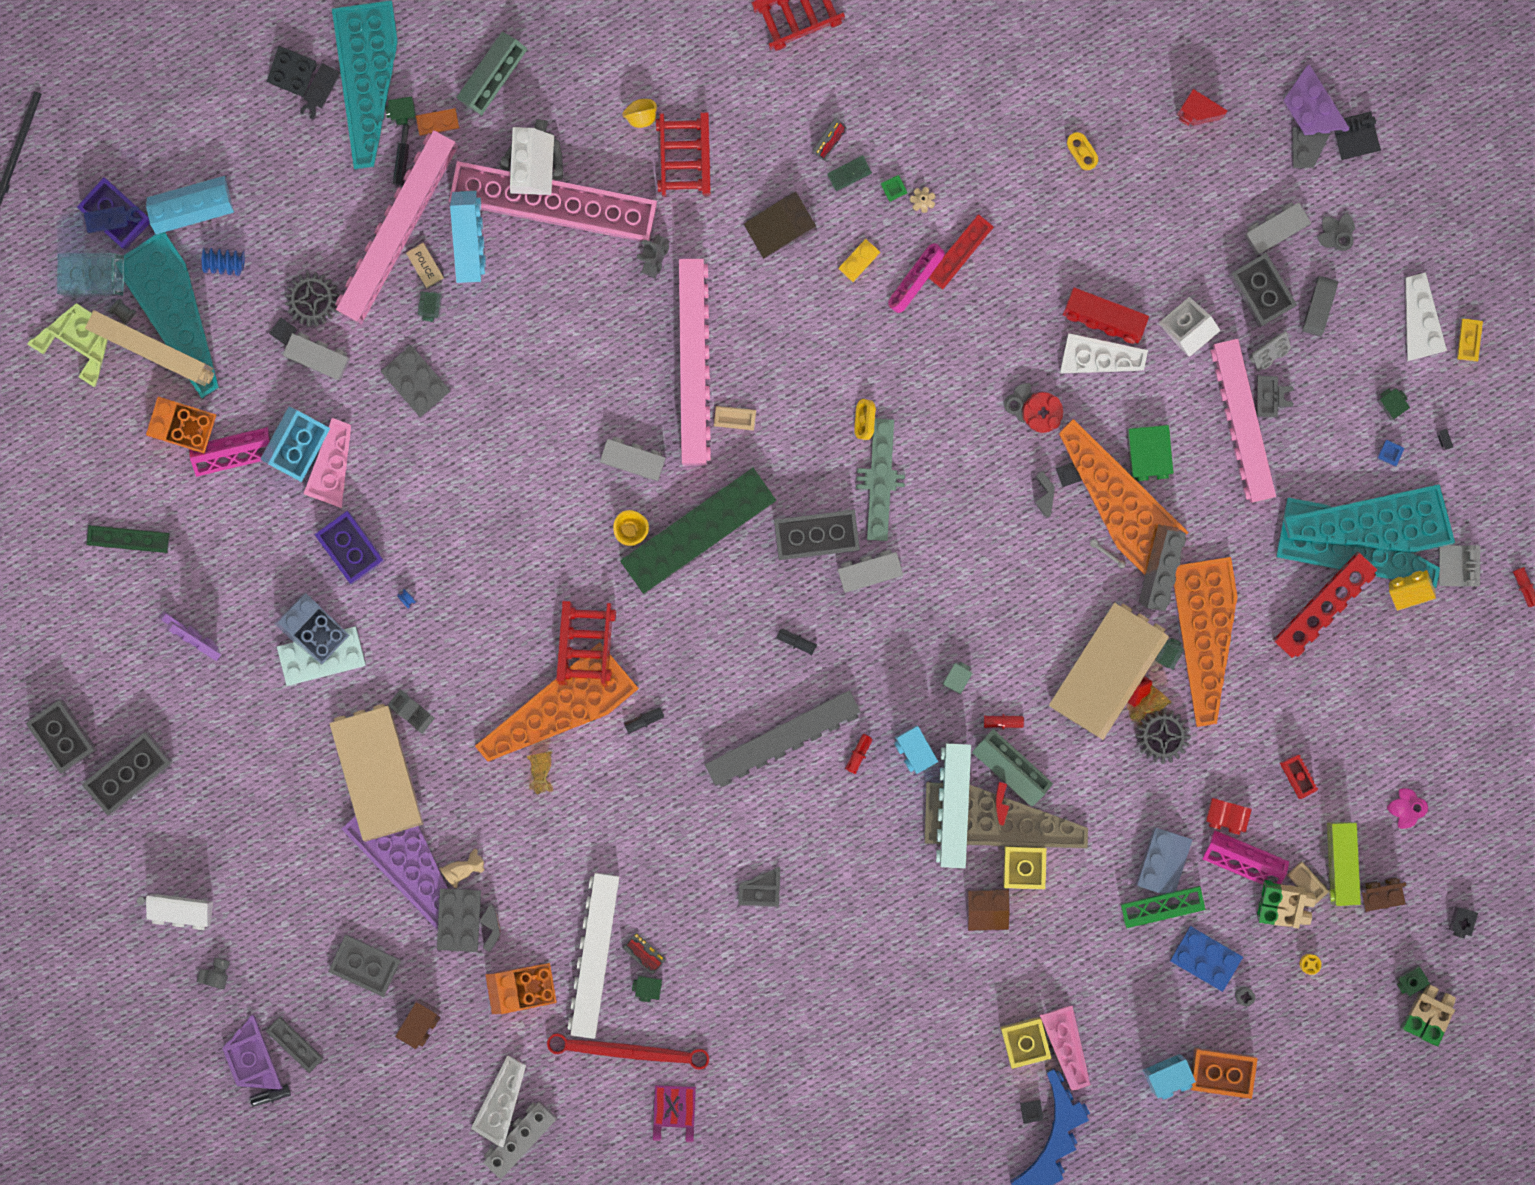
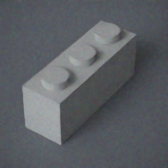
(1277, 228)
(316, 356)
(633, 459)
(870, 571)

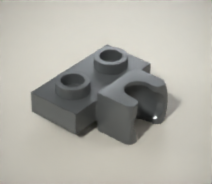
(653, 255)
(1271, 396)

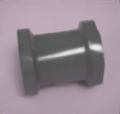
(122, 311)
(1241, 991)

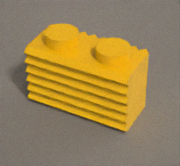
(1412, 590)

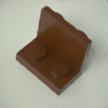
(1383, 895)

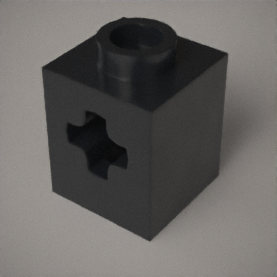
(1470, 918)

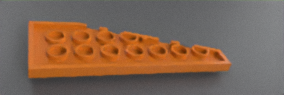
(1120, 500)
(1206, 612)
(560, 708)

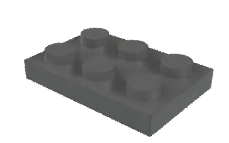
(415, 381)
(458, 920)
(364, 965)

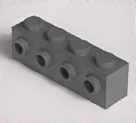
(1162, 567)

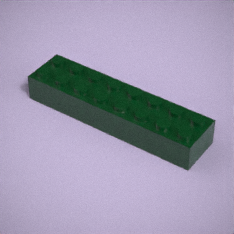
(698, 530)

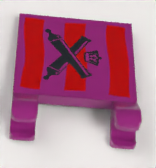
(674, 1108)

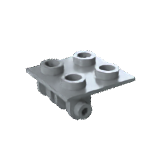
(1275, 348)
(1459, 565)

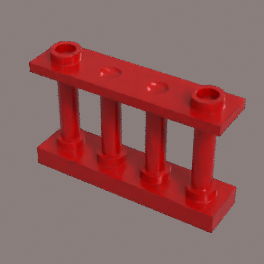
(779, 43)
(702, 164)
(568, 632)

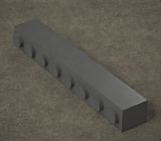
(783, 738)

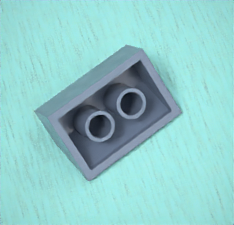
(1163, 861)

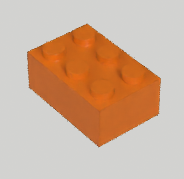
(1223, 1072)

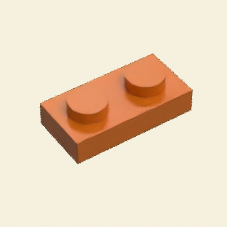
(438, 121)

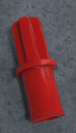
(1525, 586)
(1003, 721)
(858, 754)

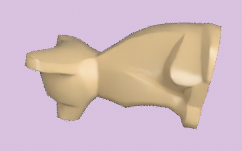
(460, 870)

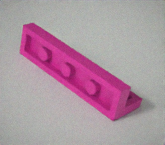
(230, 448)
(1247, 856)

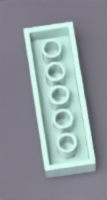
(954, 805)

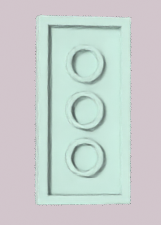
(301, 667)

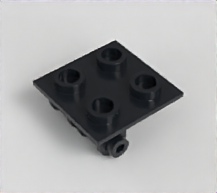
(291, 71)
(1360, 137)

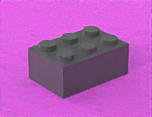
(1262, 290)
(61, 736)

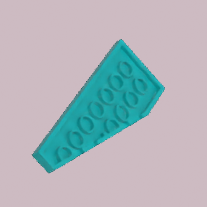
(366, 61)
(166, 295)
(1395, 522)
(1388, 563)

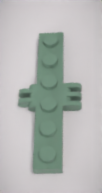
(880, 480)

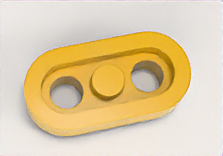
(1084, 150)
(864, 419)

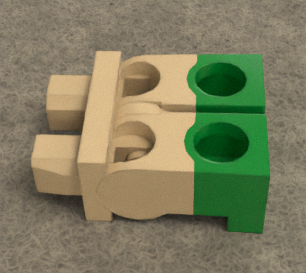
(1284, 905)
(1429, 1017)

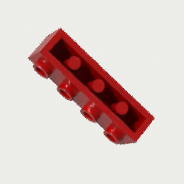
(1105, 315)

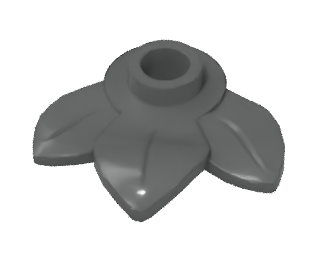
(1335, 230)
(1021, 394)

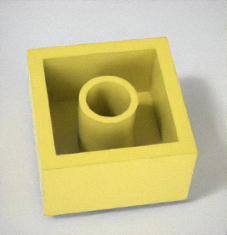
(1024, 867)
(1025, 1042)

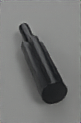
(401, 158)

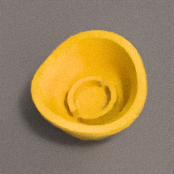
(641, 113)
(630, 528)

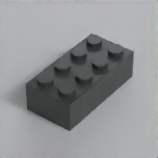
(816, 535)
(127, 773)

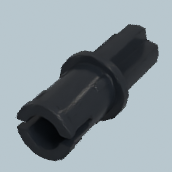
(796, 641)
(644, 720)
(269, 1096)

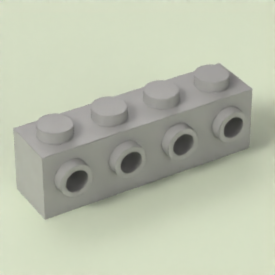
(520, 1139)

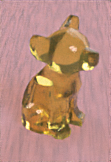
(1152, 702)
(539, 769)

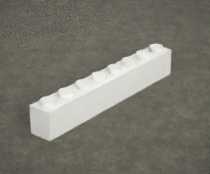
(595, 955)

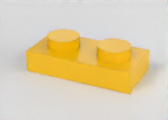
(859, 260)
(1469, 340)

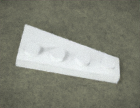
(1422, 323)
(1095, 355)
(499, 1104)

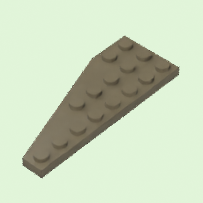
(1022, 825)

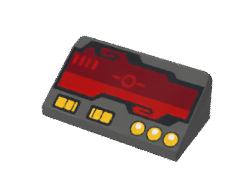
(829, 139)
(644, 953)

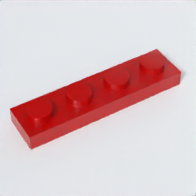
(960, 251)

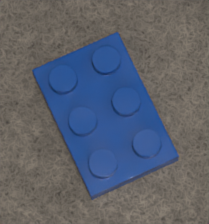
(1206, 958)

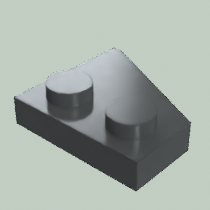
(1307, 148)
(761, 890)

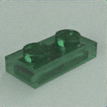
(849, 173)

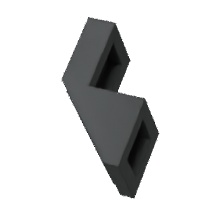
(1045, 502)
(411, 711)
(491, 921)

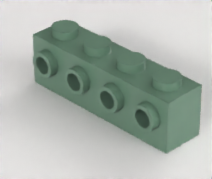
(491, 73)
(1009, 766)

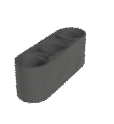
(1320, 306)

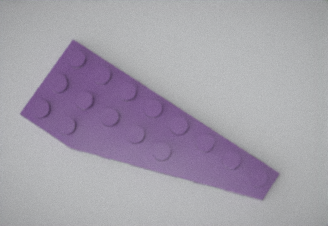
(407, 864)

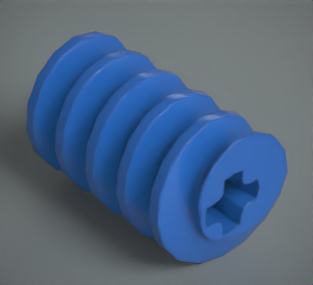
(222, 262)

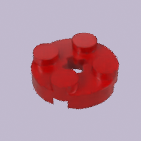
(1034, 404)

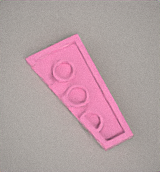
(329, 470)
(1065, 1039)

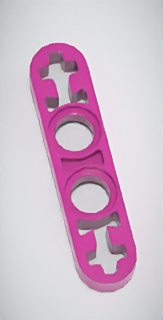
(903, 296)

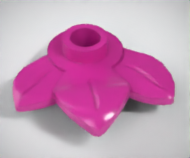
(1405, 810)

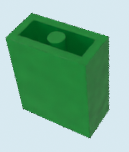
(1150, 452)

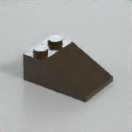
(780, 225)

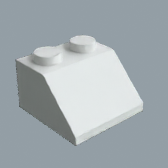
(1189, 326)

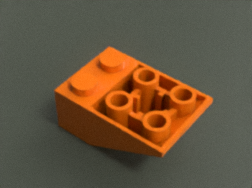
(181, 425)
(520, 988)

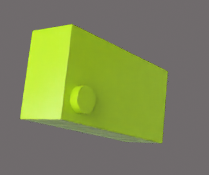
(1343, 863)

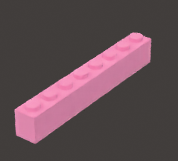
(1243, 420)

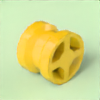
(1312, 967)

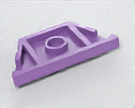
(1313, 106)
(250, 1058)

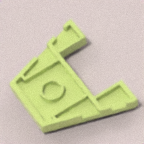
(72, 331)

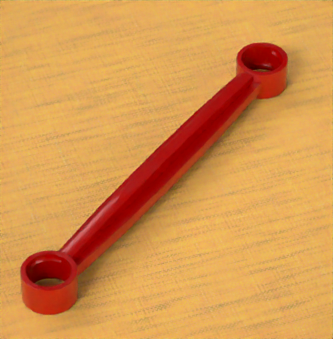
(628, 1051)

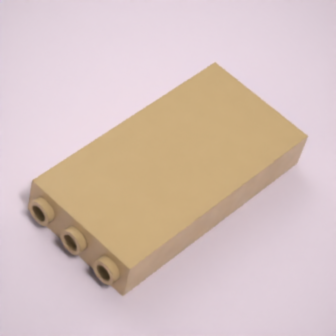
(150, 348)
(1109, 670)
(376, 772)

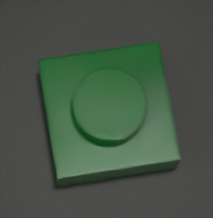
(894, 188)

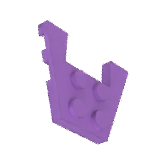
(191, 635)

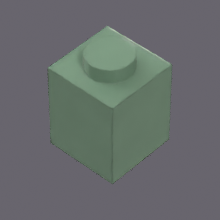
(958, 677)

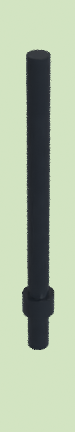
(4, 184)

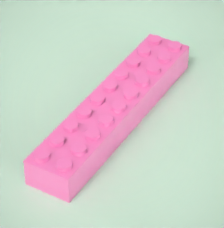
(566, 206)
(397, 227)
(692, 362)

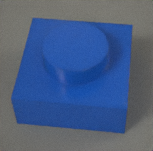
(1390, 453)

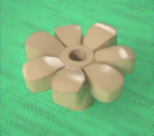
(923, 204)

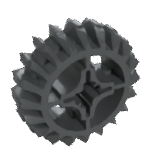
(321, 297)
(1163, 745)

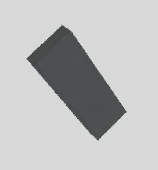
(294, 1044)

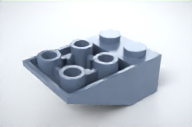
(312, 628)

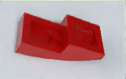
(1001, 809)

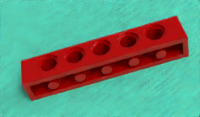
(1327, 593)

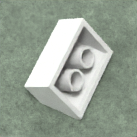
(531, 161)
(179, 911)

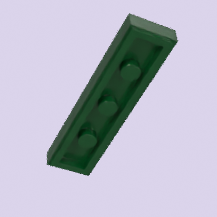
(128, 539)

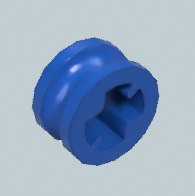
(406, 598)

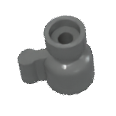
(217, 976)

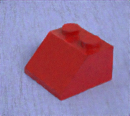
(1200, 110)

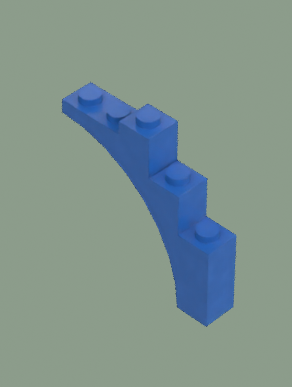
(1060, 1143)

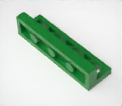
(1163, 912)

